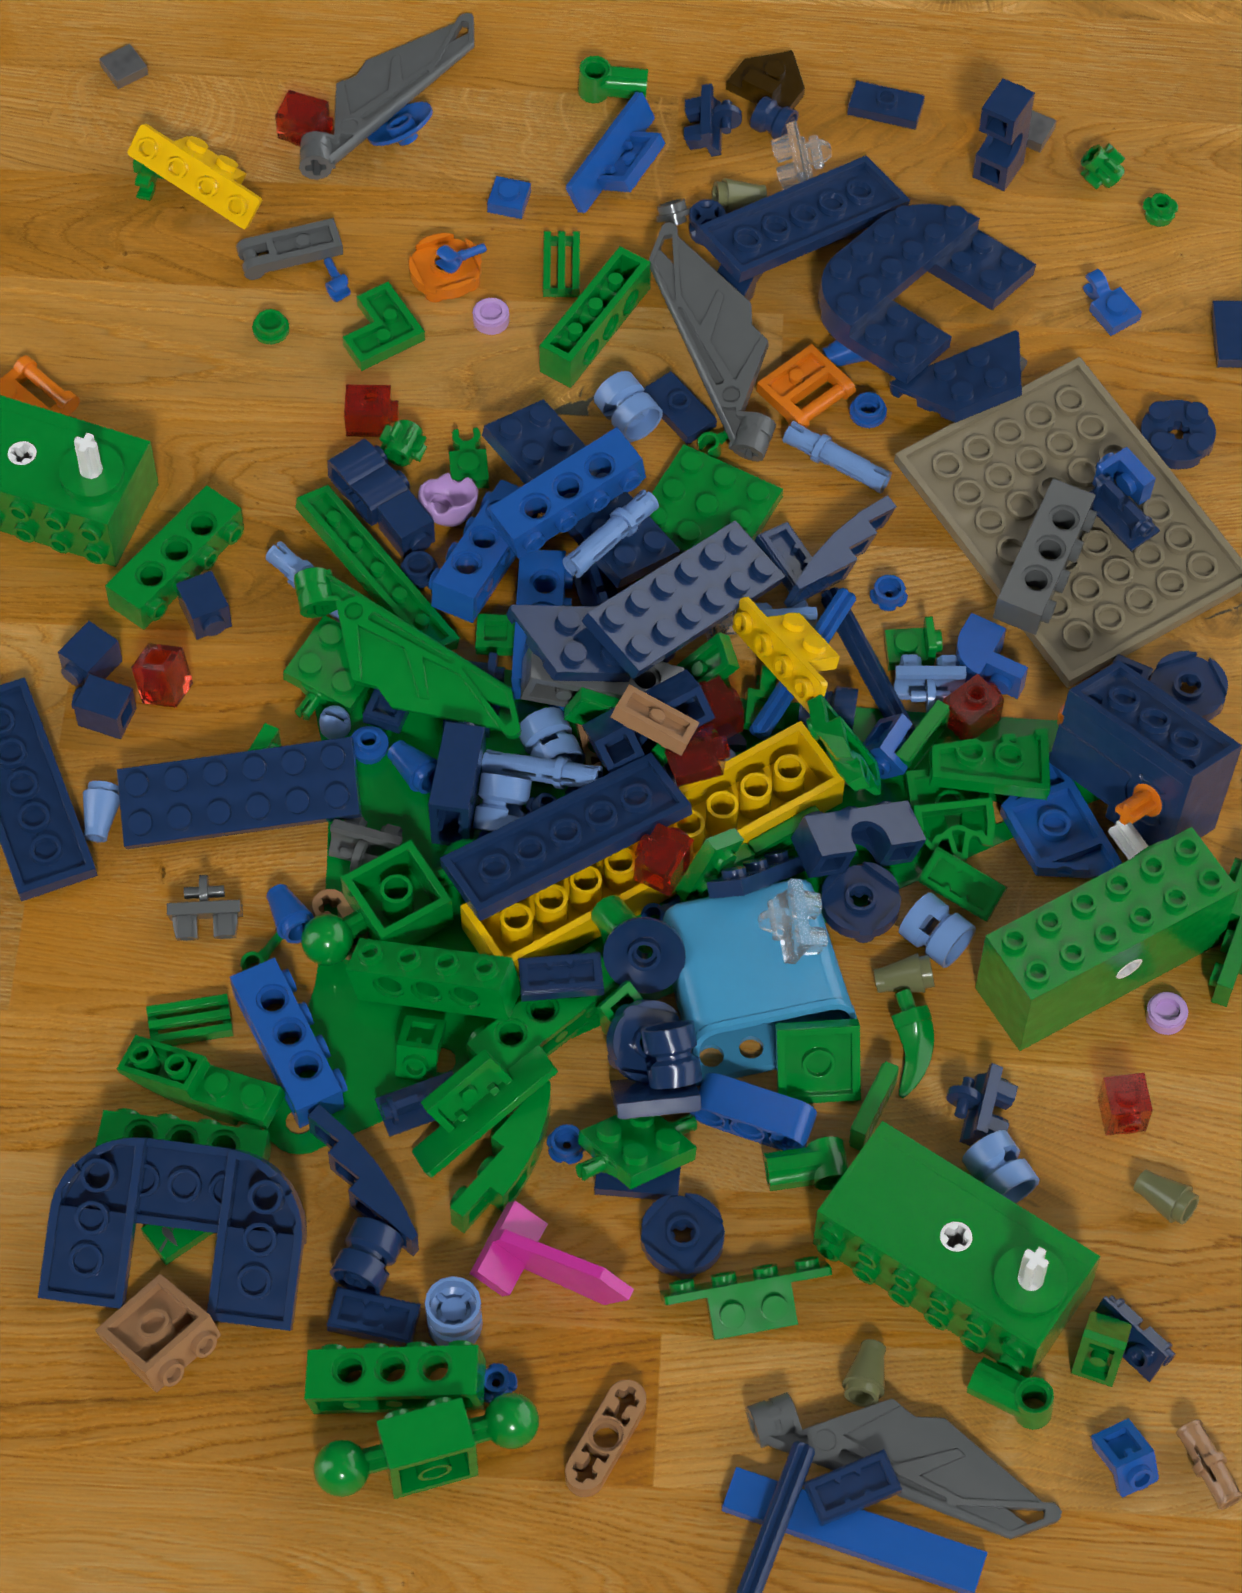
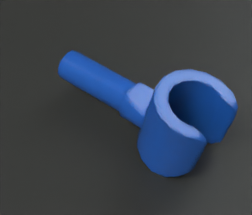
(452, 260)
(337, 287)
(656, 909)

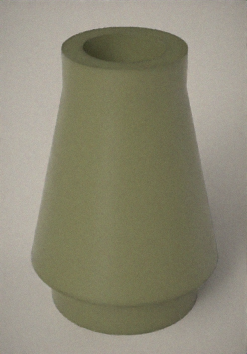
(736, 194)
(908, 973)
(1167, 1196)
(866, 1376)

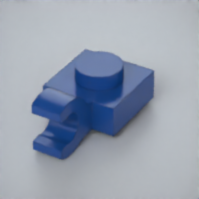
(1110, 308)

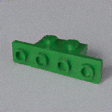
(476, 1101)
(748, 1301)

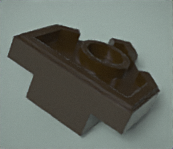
(769, 76)

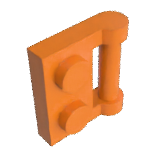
(25, 369)
(798, 379)

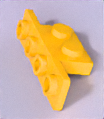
(197, 172)
(787, 649)

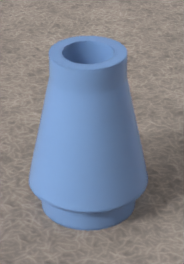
(100, 807)

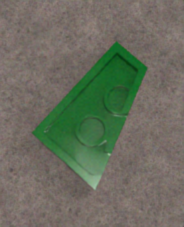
(997, 766)

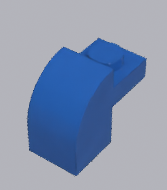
(980, 650)

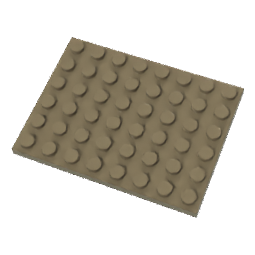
(991, 477)

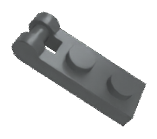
(289, 247)

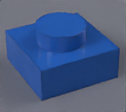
(509, 197)

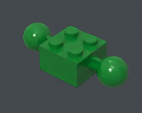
(391, 900)
(426, 1446)

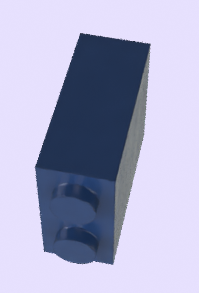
(456, 783)

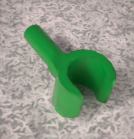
(711, 438)
(261, 956)

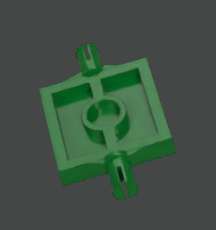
(323, 671)
(636, 1148)

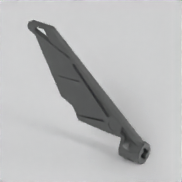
(381, 91)
(719, 338)
(927, 1454)

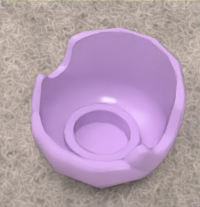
(448, 500)

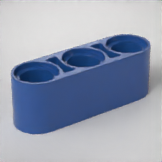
(754, 1112)

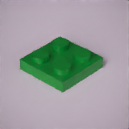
(819, 1060)

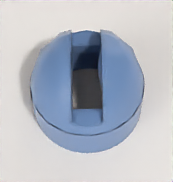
(333, 727)

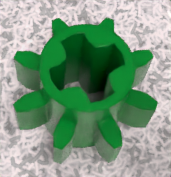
(1102, 166)
(403, 442)

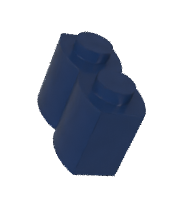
(366, 478)

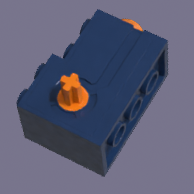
(1144, 754)

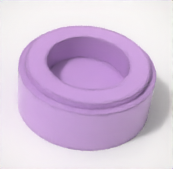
(491, 316)
(1166, 1013)

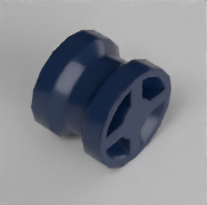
(701, 213)

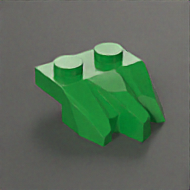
(844, 748)
(950, 814)

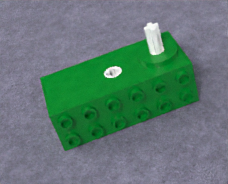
(71, 482)
(1106, 935)
(954, 1250)

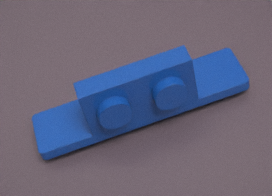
(619, 155)

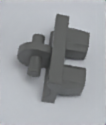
(359, 844)
(223, 912)

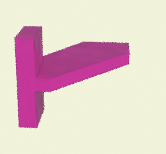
(516, 1247)

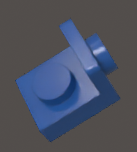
(1129, 474)
(885, 741)
(1126, 1456)

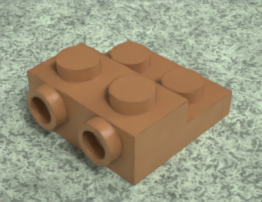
(160, 1333)

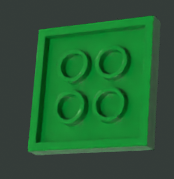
(706, 495)

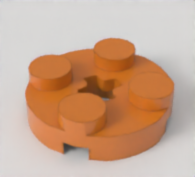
(437, 283)

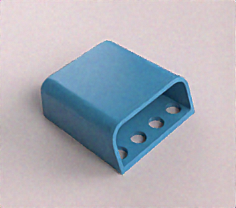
(739, 982)

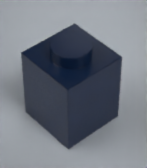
(406, 524)
(204, 605)
(88, 653)
(104, 706)

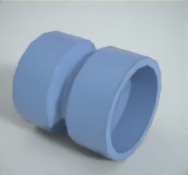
(627, 406)
(550, 736)
(501, 801)
(949, 936)
(997, 1165)
(453, 1311)

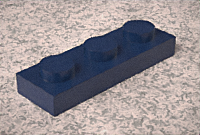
(755, 874)

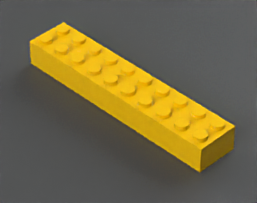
(751, 796)

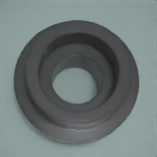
(673, 211)

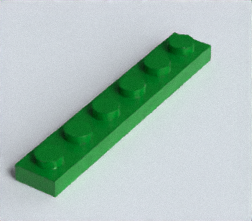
(372, 564)

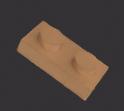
(654, 719)

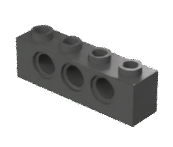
(1063, 507)
(540, 687)

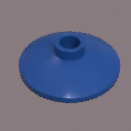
(403, 125)

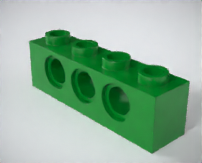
(595, 317)
(180, 538)
(434, 978)
(567, 1019)
(130, 1124)
(414, 1390)

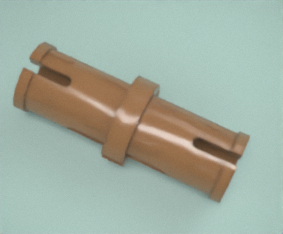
(1209, 1464)

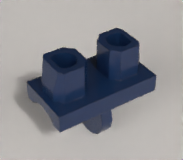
(714, 120)
(976, 1102)

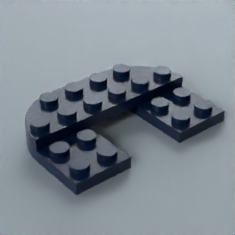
(890, 257)
(181, 1187)

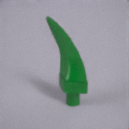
(917, 1037)

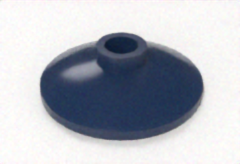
(645, 971)

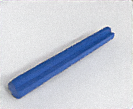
(781, 697)

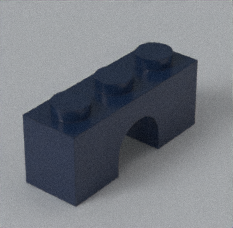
(1007, 125)
(619, 745)
(829, 839)

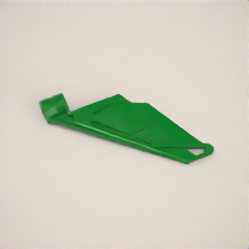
(404, 662)

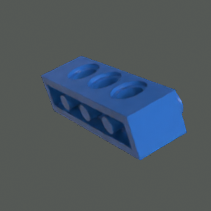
(575, 474)
(474, 563)
(538, 573)
(268, 985)

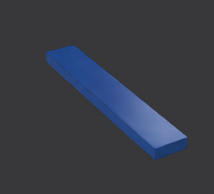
(864, 1536)

